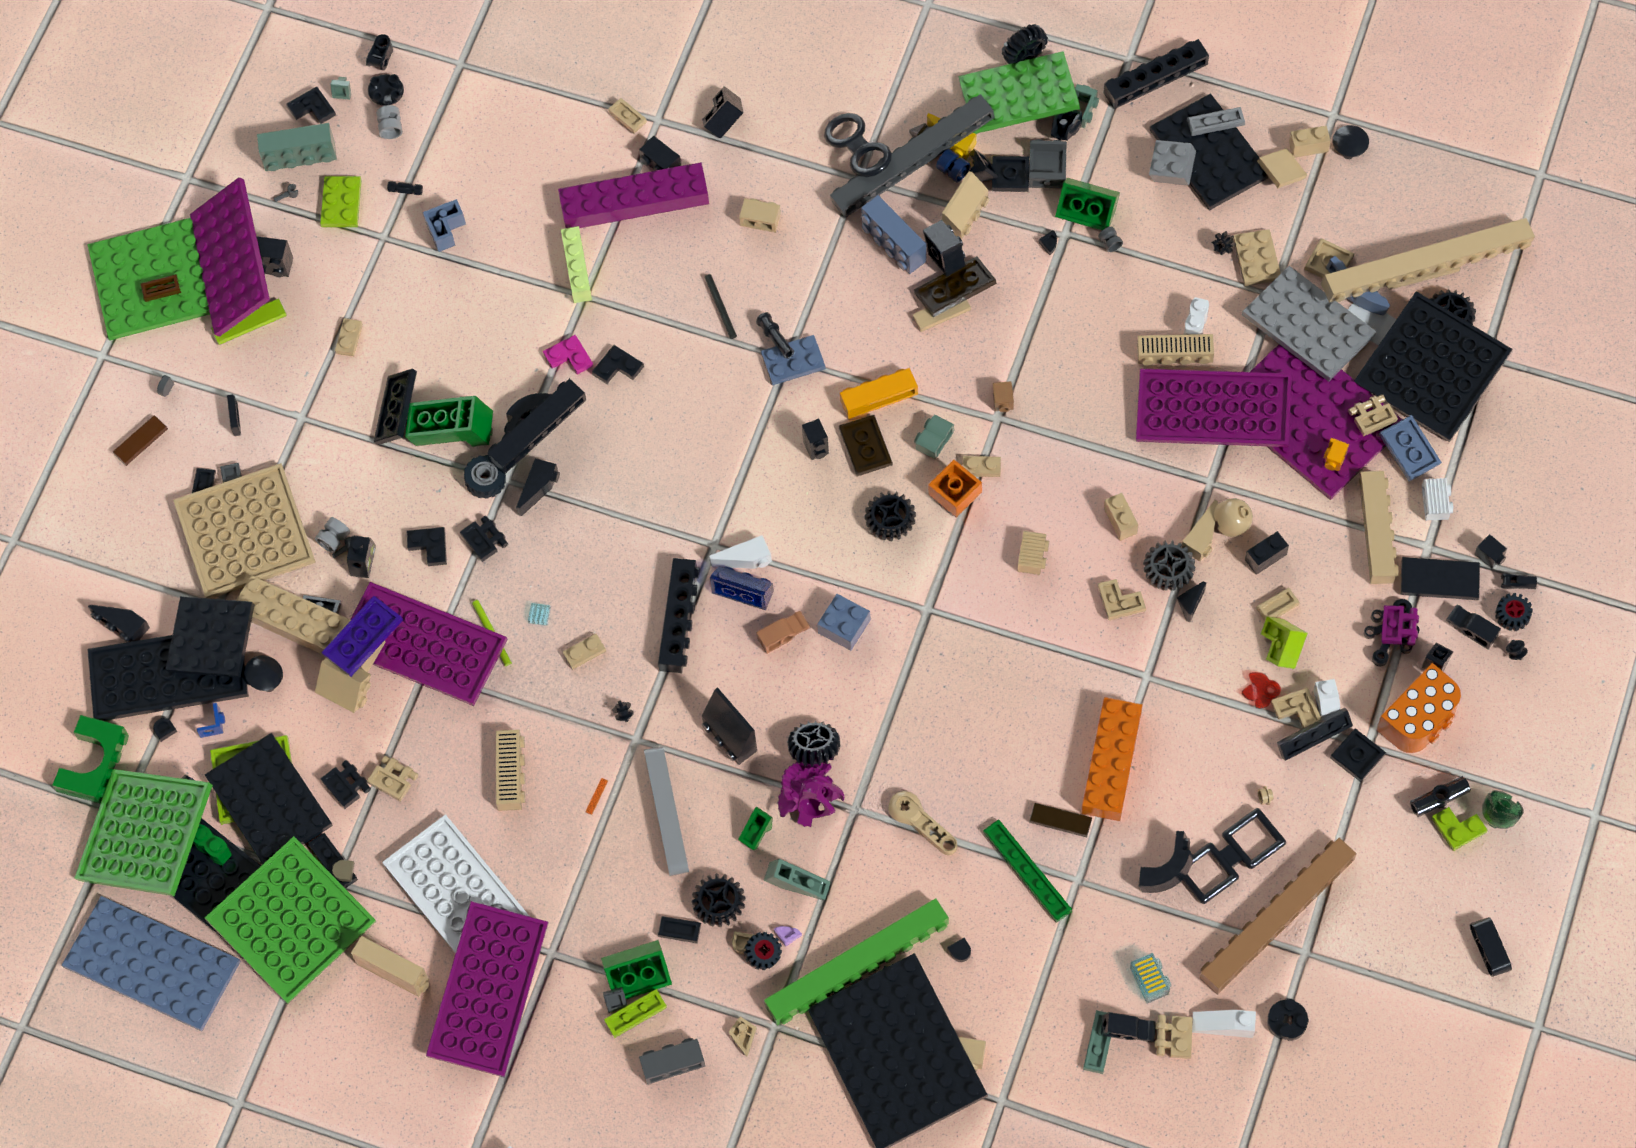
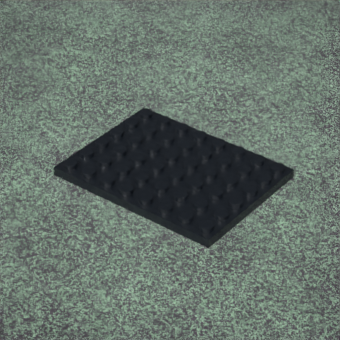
(897, 1052)

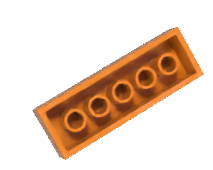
(1112, 759)

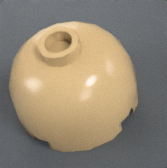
(1233, 517)

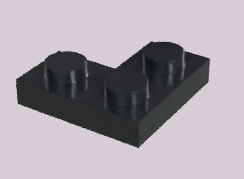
(313, 102)
(615, 361)
(431, 539)

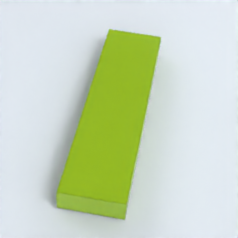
(264, 315)

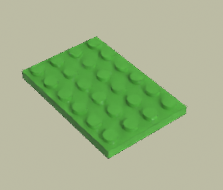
(1023, 90)

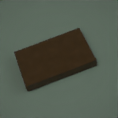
(865, 445)

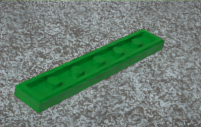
(1027, 871)

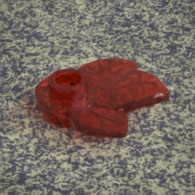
(1258, 690)

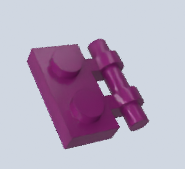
(1393, 625)

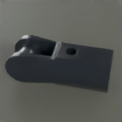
(1522, 581)

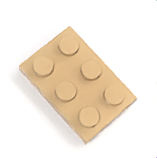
(1257, 257)

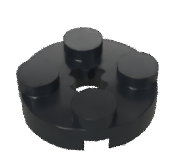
(1287, 1031)

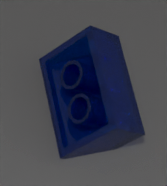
(741, 587)

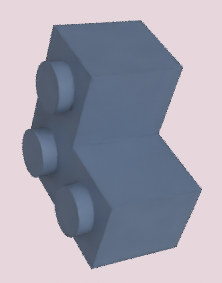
(441, 222)

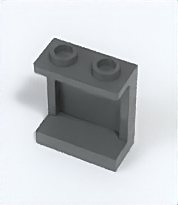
(1047, 164)

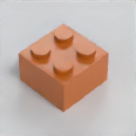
(955, 488)

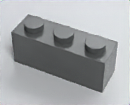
(672, 1060)

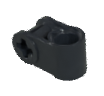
(378, 55)

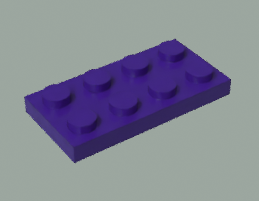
(362, 636)

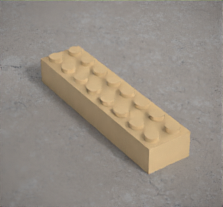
(295, 617)

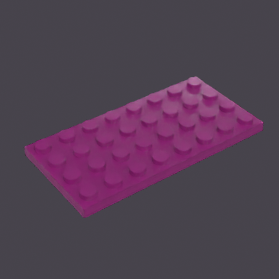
(229, 257)
(1214, 407)
(436, 647)
(487, 989)

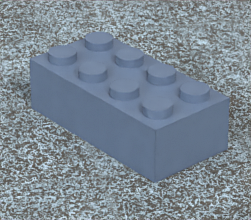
(893, 234)

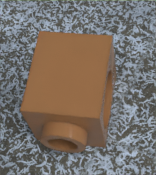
(1003, 396)

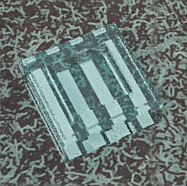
(539, 614)

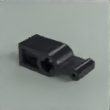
(1474, 626)
(1127, 1027)

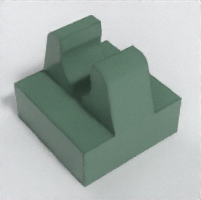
(341, 88)

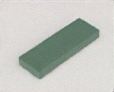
(1097, 1047)

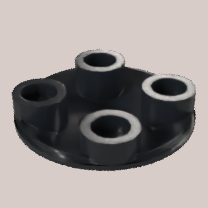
(385, 89)
(1350, 141)
(263, 673)

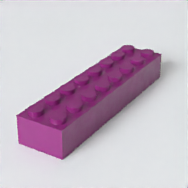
(634, 196)

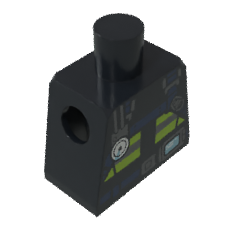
(360, 552)

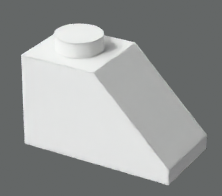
(1326, 697)

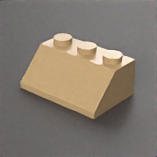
(965, 205)

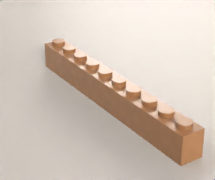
(1277, 915)

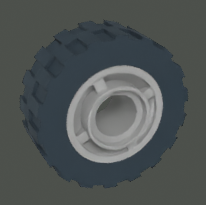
(483, 487)

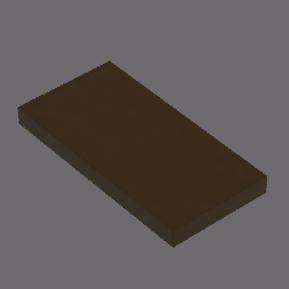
(952, 290)

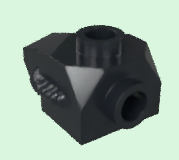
(1066, 125)

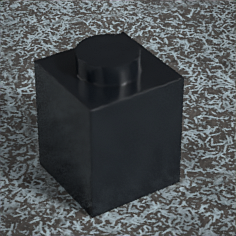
(1491, 552)

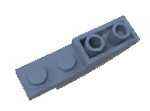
(1369, 300)

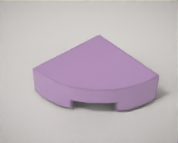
(787, 934)

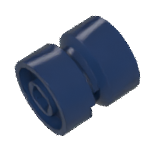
(953, 165)

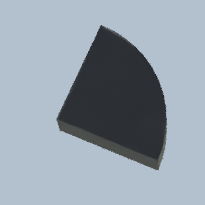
(1049, 242)

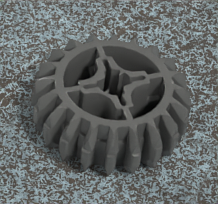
(1155, 570)

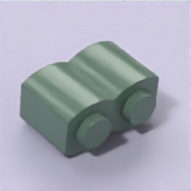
(934, 436)

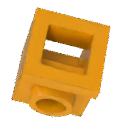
(1335, 454)

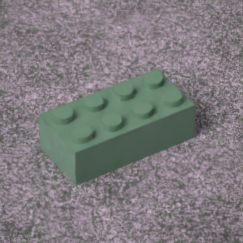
(297, 147)

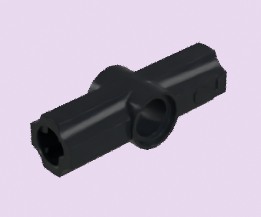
(1429, 801)

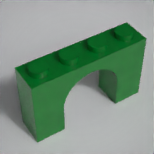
(93, 784)

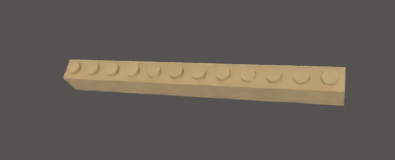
(1427, 260)

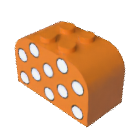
(1421, 711)

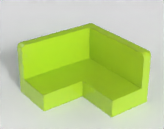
(1286, 642)

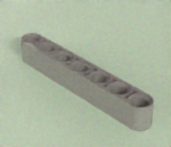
(666, 811)

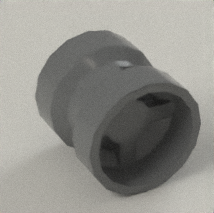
(1110, 239)

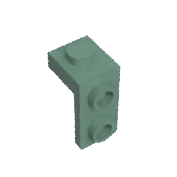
(1089, 96)

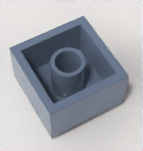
(843, 622)

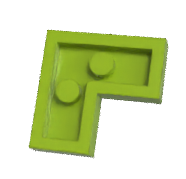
(1458, 833)

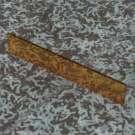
(599, 790)

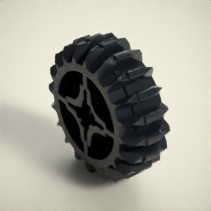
(1025, 44)
(1456, 304)
(880, 506)
(813, 743)
(731, 909)

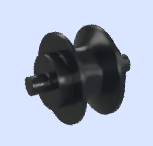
(1516, 649)
(623, 711)

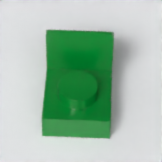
(755, 828)

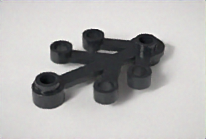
(1378, 630)

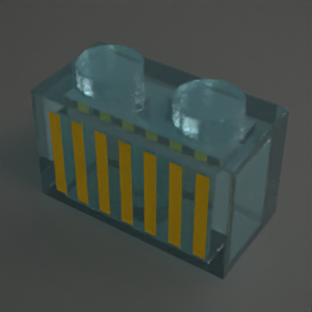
(1150, 977)

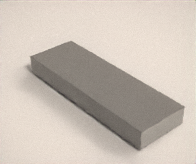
(1216, 121)

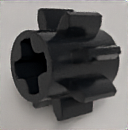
(1223, 243)

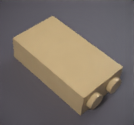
(390, 966)

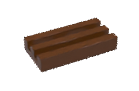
(161, 290)

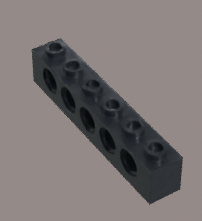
(1118, 96)
(676, 661)

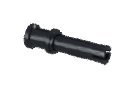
(771, 330)

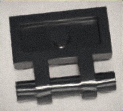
(478, 540)
(341, 788)

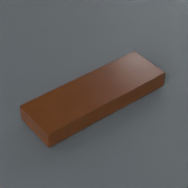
(140, 440)

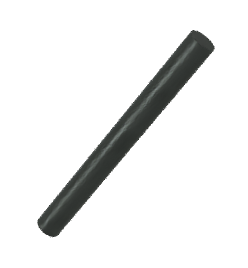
(721, 308)

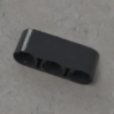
(1490, 946)

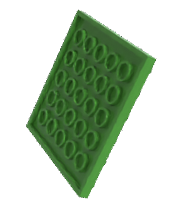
(143, 257)
(143, 832)
(290, 920)

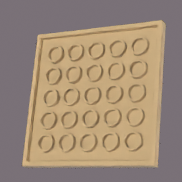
(244, 531)

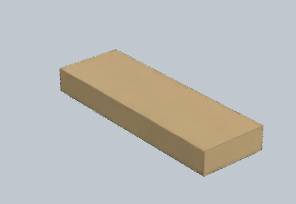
(925, 320)

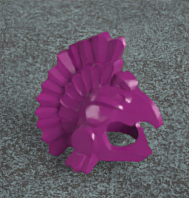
(805, 790)

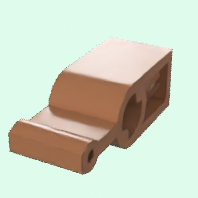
(781, 631)

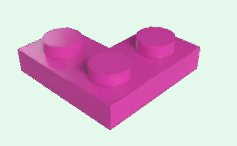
(570, 350)

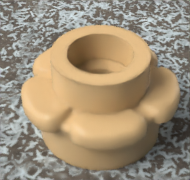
(1265, 795)

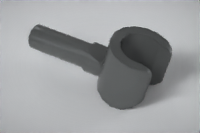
(290, 193)
(345, 548)

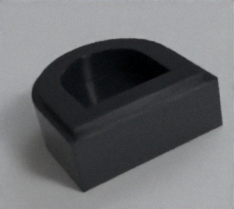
(164, 728)
(960, 950)

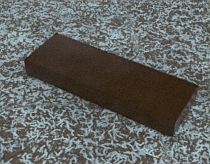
(1060, 820)

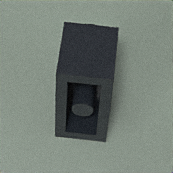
(658, 155)
(815, 439)
(1266, 552)

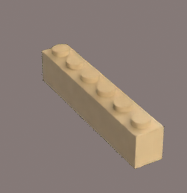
(1377, 527)

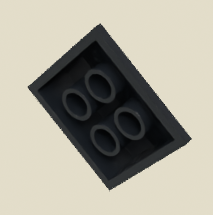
(729, 728)

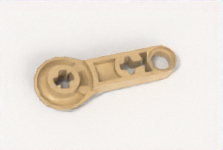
(919, 820)

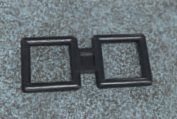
(1234, 854)

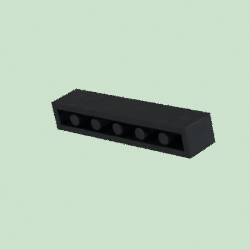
(536, 425)

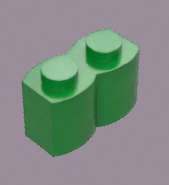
(211, 845)

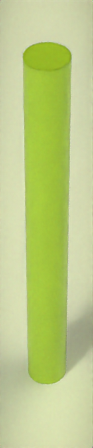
(486, 623)

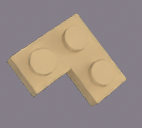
(1118, 605)
(1297, 703)

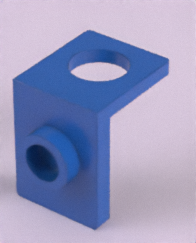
(217, 728)

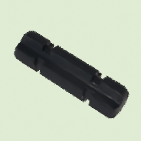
(407, 188)

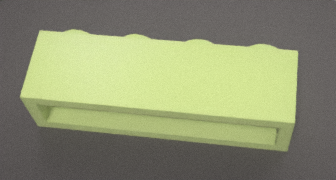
(576, 264)

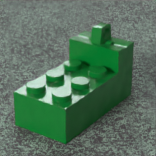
(450, 421)

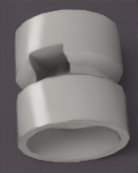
(389, 122)
(331, 536)

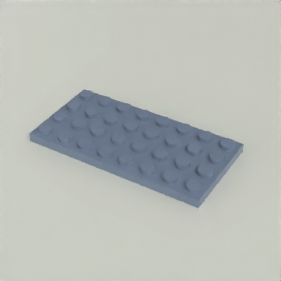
(151, 963)

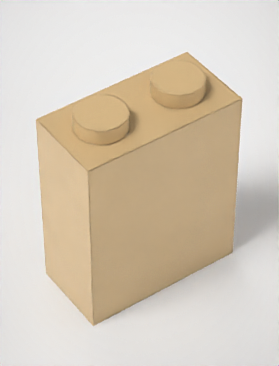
(341, 688)

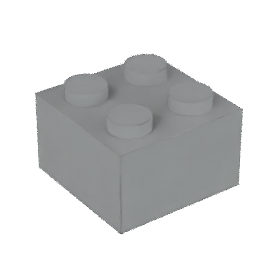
(1172, 162)

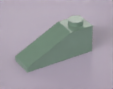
(796, 879)

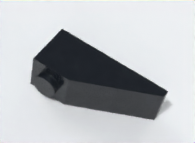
(537, 485)

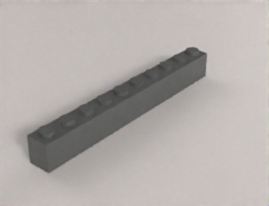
(914, 155)

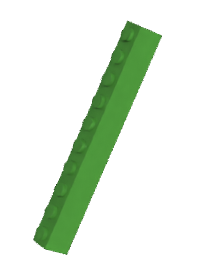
(857, 961)

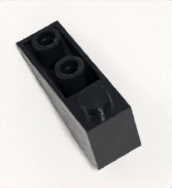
(124, 621)

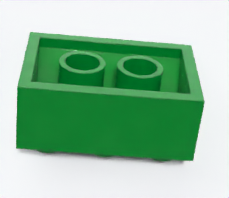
(1087, 204)
(637, 969)

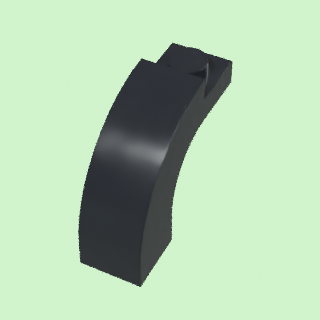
(522, 409)
(1170, 874)

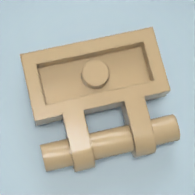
(1375, 419)
(389, 782)
(1180, 1036)

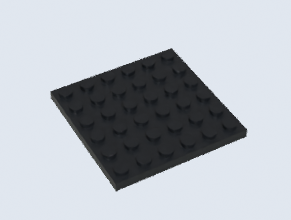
(1433, 366)

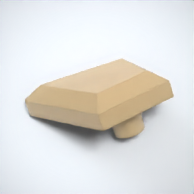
(743, 1034)

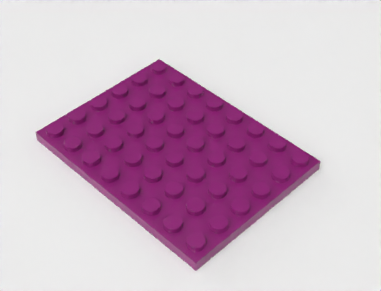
(1318, 415)

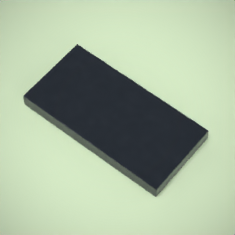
(395, 406)
(1440, 578)

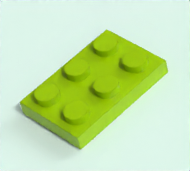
(341, 201)

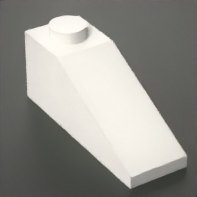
(746, 555)
(1225, 1022)

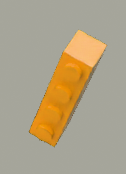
(878, 393)

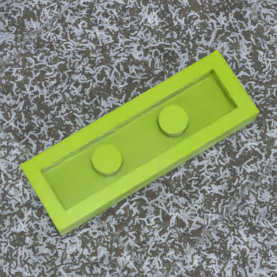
(635, 1013)

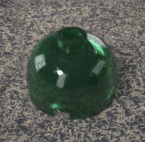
(1501, 810)

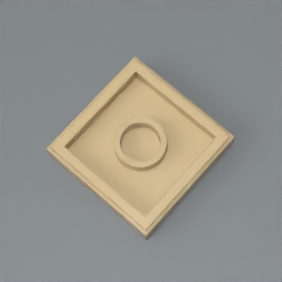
(1282, 168)
(1322, 254)

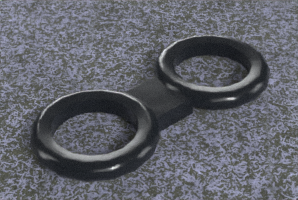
(857, 145)

